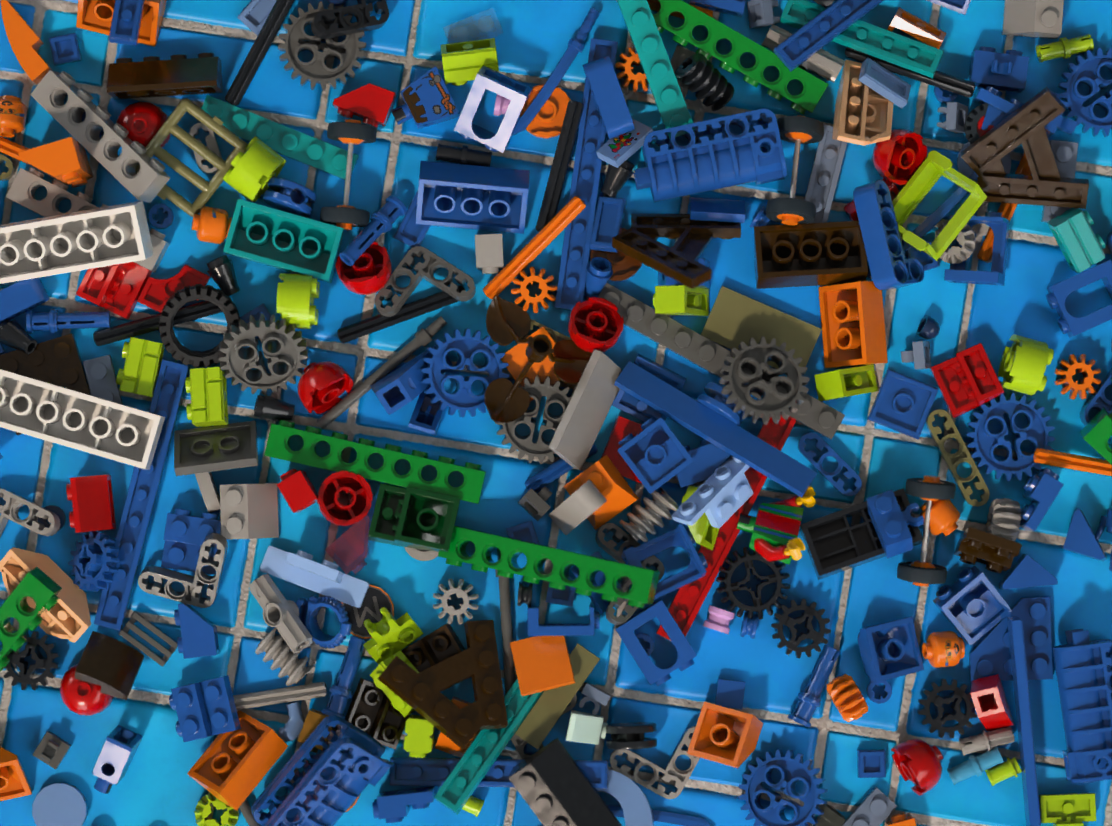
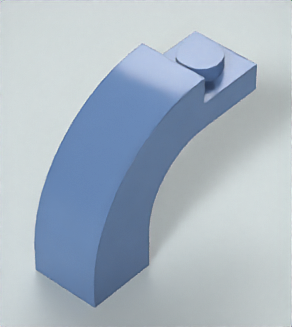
(631, 798)

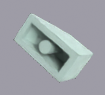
(585, 728)

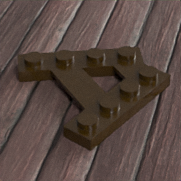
(1027, 127)
(681, 259)
(424, 688)

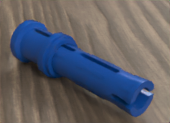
(380, 222)
(53, 321)
(341, 691)
(810, 697)

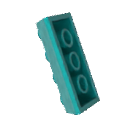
(283, 240)

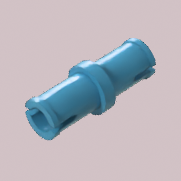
(975, 765)

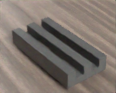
(130, 625)

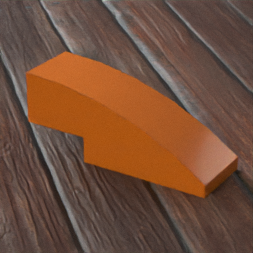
(24, 43)

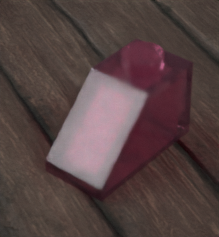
(352, 547)

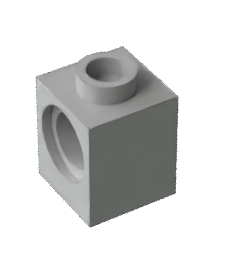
(489, 253)

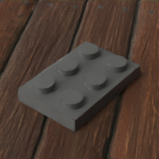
(215, 448)

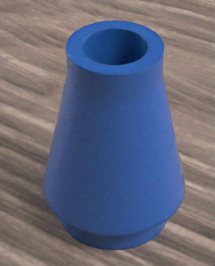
(597, 275)

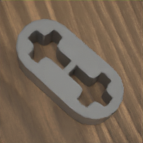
(211, 144)
(208, 491)

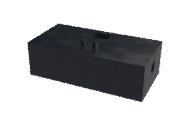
(838, 547)

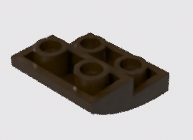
(987, 549)
(433, 648)
(110, 665)
(375, 715)

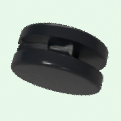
(630, 735)

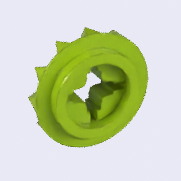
(204, 808)

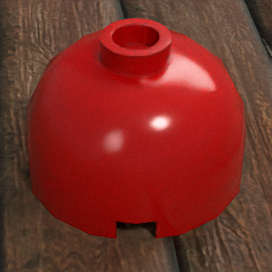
(142, 121)
(900, 156)
(368, 273)
(595, 324)
(322, 386)
(344, 498)
(82, 696)
(918, 763)

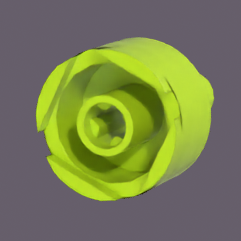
(254, 169)
(296, 300)
(1025, 365)

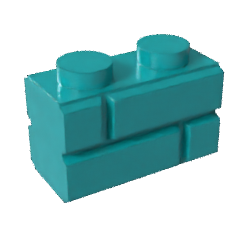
(1077, 239)

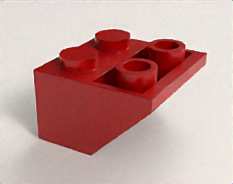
(91, 503)

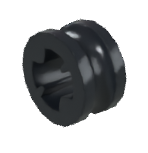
(525, 594)

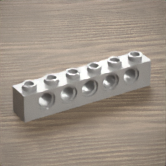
(51, 95)
(23, 192)

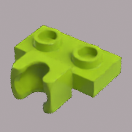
(390, 635)
(1067, 809)

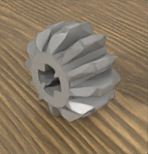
(1004, 518)
(450, 609)

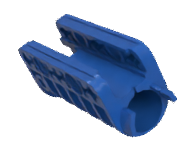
(712, 162)
(1085, 705)
(328, 782)

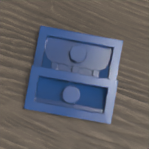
(636, 407)

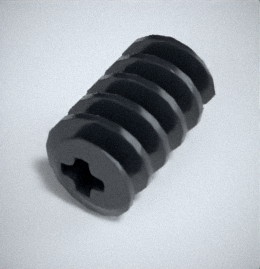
(705, 80)

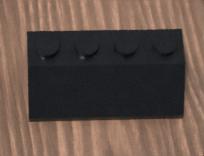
(559, 790)

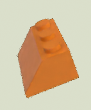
(98, 14)
(62, 160)
(852, 324)
(238, 761)

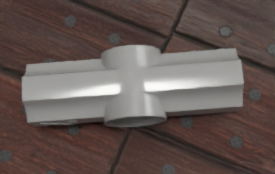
(821, 62)
(280, 613)

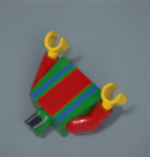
(777, 527)

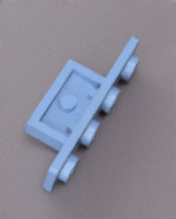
(718, 496)
(314, 576)

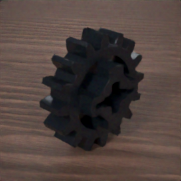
(792, 643)
(27, 673)
(938, 718)

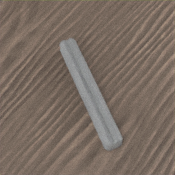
(280, 695)

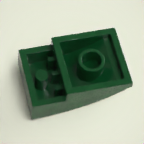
(413, 518)

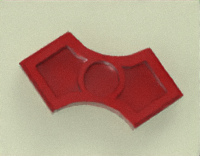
(158, 291)

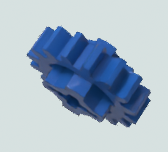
(94, 561)

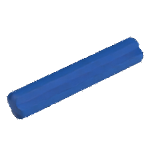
(552, 472)

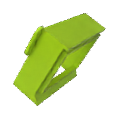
(918, 187)

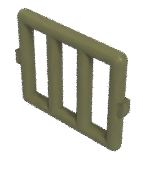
(207, 188)

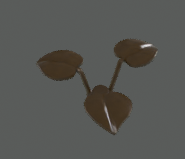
(508, 323)

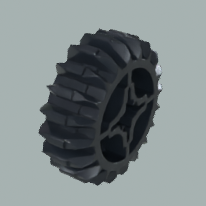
(758, 605)

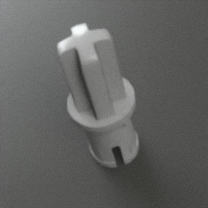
(986, 740)

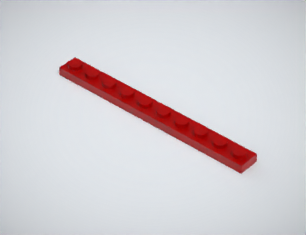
(691, 596)

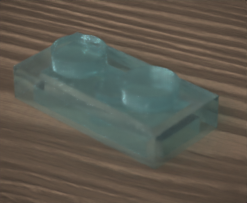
(477, 27)

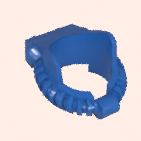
(308, 615)

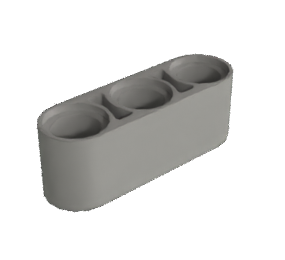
(577, 507)

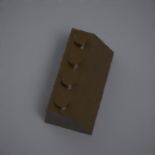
(164, 77)
(809, 254)

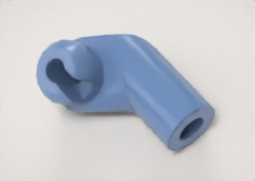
(294, 724)

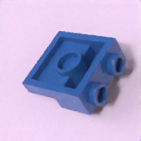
(654, 454)
(1041, 491)
(185, 537)
(972, 604)
(204, 709)
(395, 804)

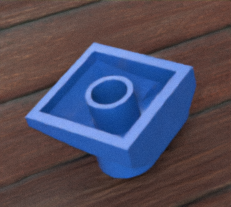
(890, 650)

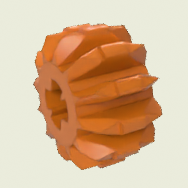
(627, 71)
(542, 287)
(1085, 382)
(847, 698)

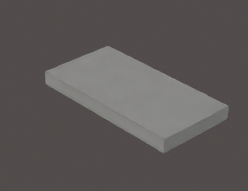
(586, 410)

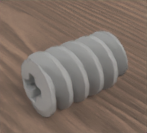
(650, 515)
(283, 658)

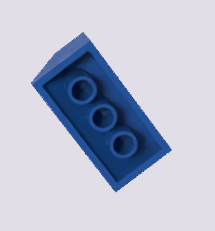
(472, 197)

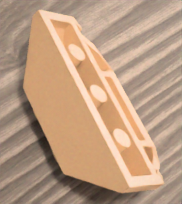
(860, 112)
(70, 614)

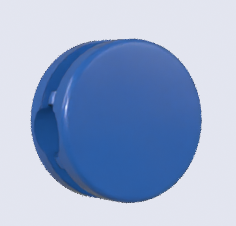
(289, 197)
(717, 403)

